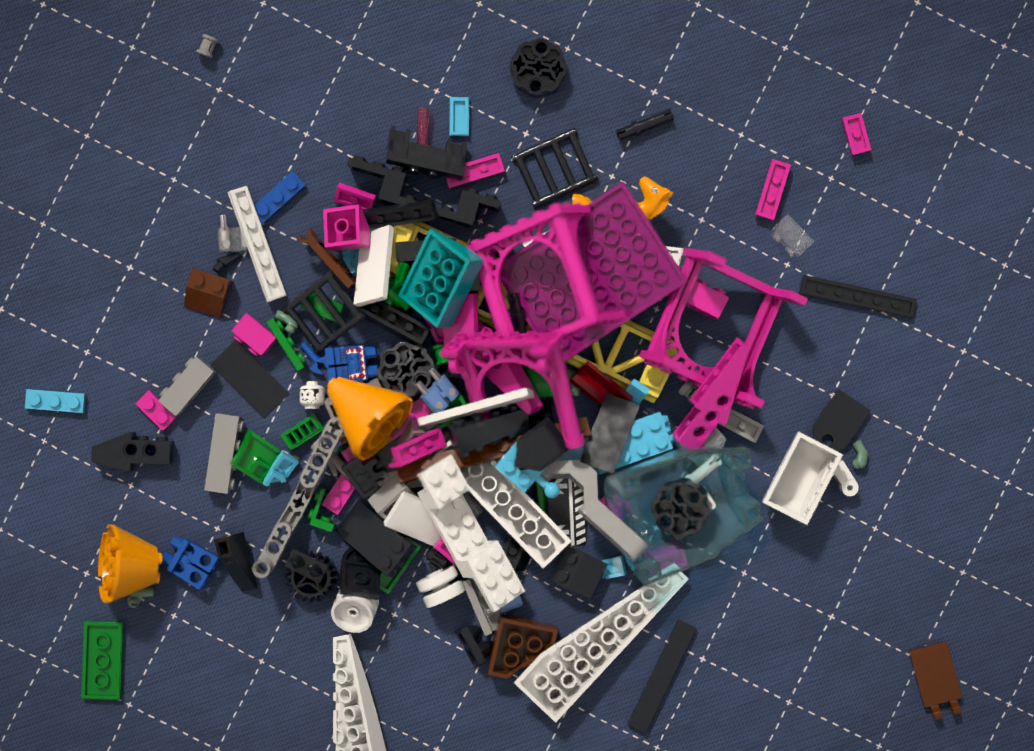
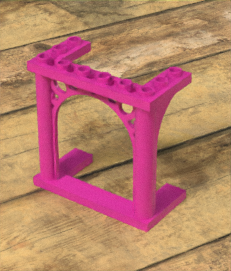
(563, 224)
(656, 352)

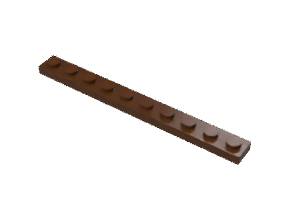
(410, 471)

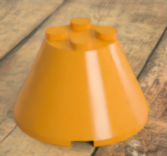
(126, 564)

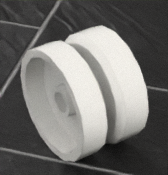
(439, 584)
(353, 613)

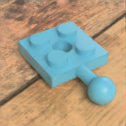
(524, 478)

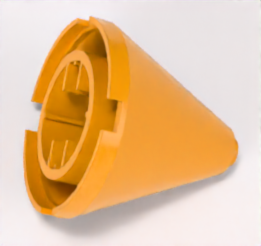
(367, 414)

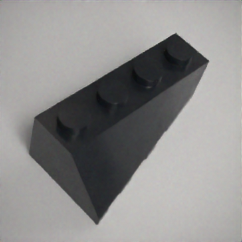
(487, 428)

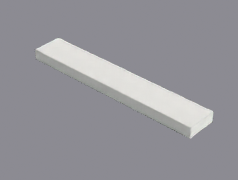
(256, 243)
(476, 407)

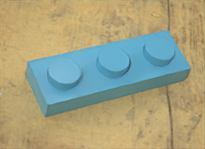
(55, 401)

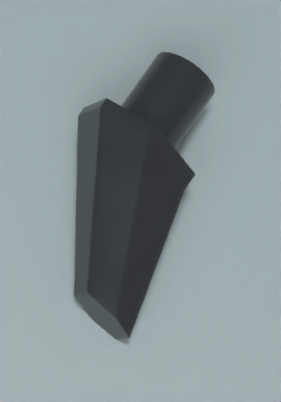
(226, 261)

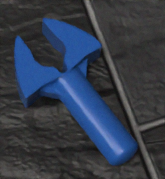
(314, 358)

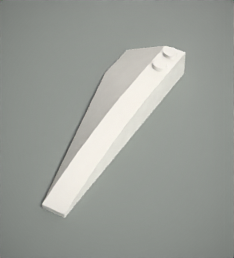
(578, 659)
(355, 716)

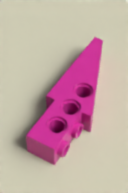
(509, 377)
(720, 382)

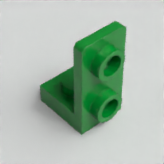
(323, 522)

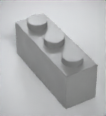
(186, 385)

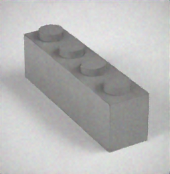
(222, 451)

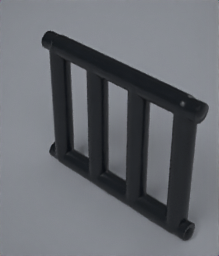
(554, 143)
(344, 326)

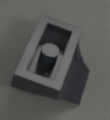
(516, 554)

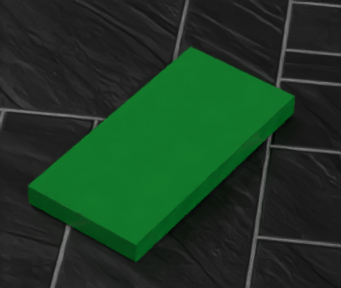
(102, 660)

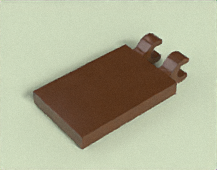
(329, 258)
(936, 677)

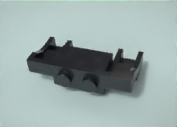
(425, 159)

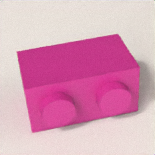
(254, 334)

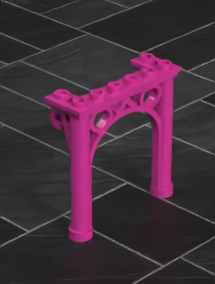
(549, 364)

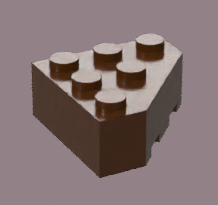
(518, 644)

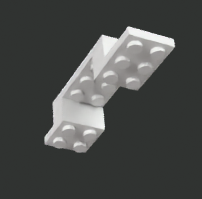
(463, 535)

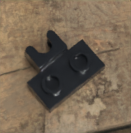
(363, 475)

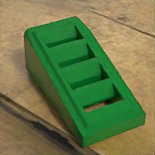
(288, 441)

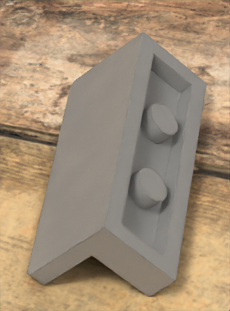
(487, 622)

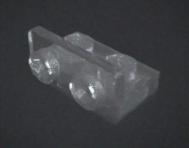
(792, 236)

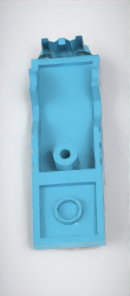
(646, 438)

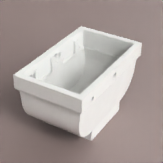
(802, 478)

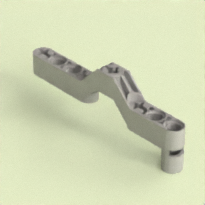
(593, 510)
(293, 512)

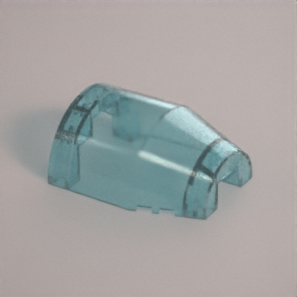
(631, 495)

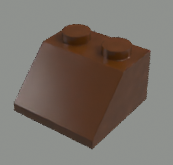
(207, 292)

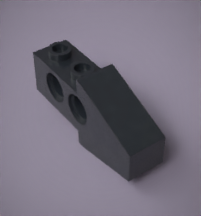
(116, 452)

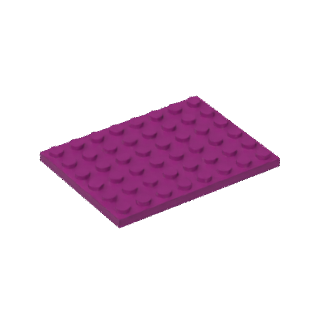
(622, 260)

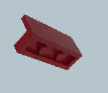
(597, 384)

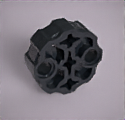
(529, 49)
(418, 367)
(670, 505)

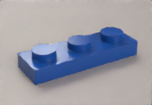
(278, 197)

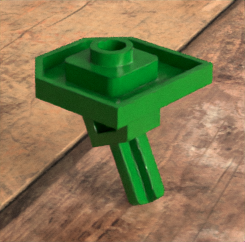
(395, 285)

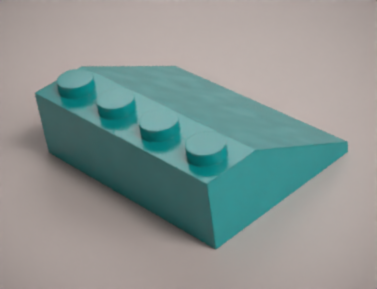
(440, 279)

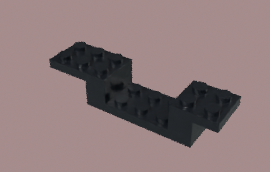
(394, 187)

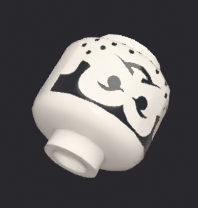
(312, 395)

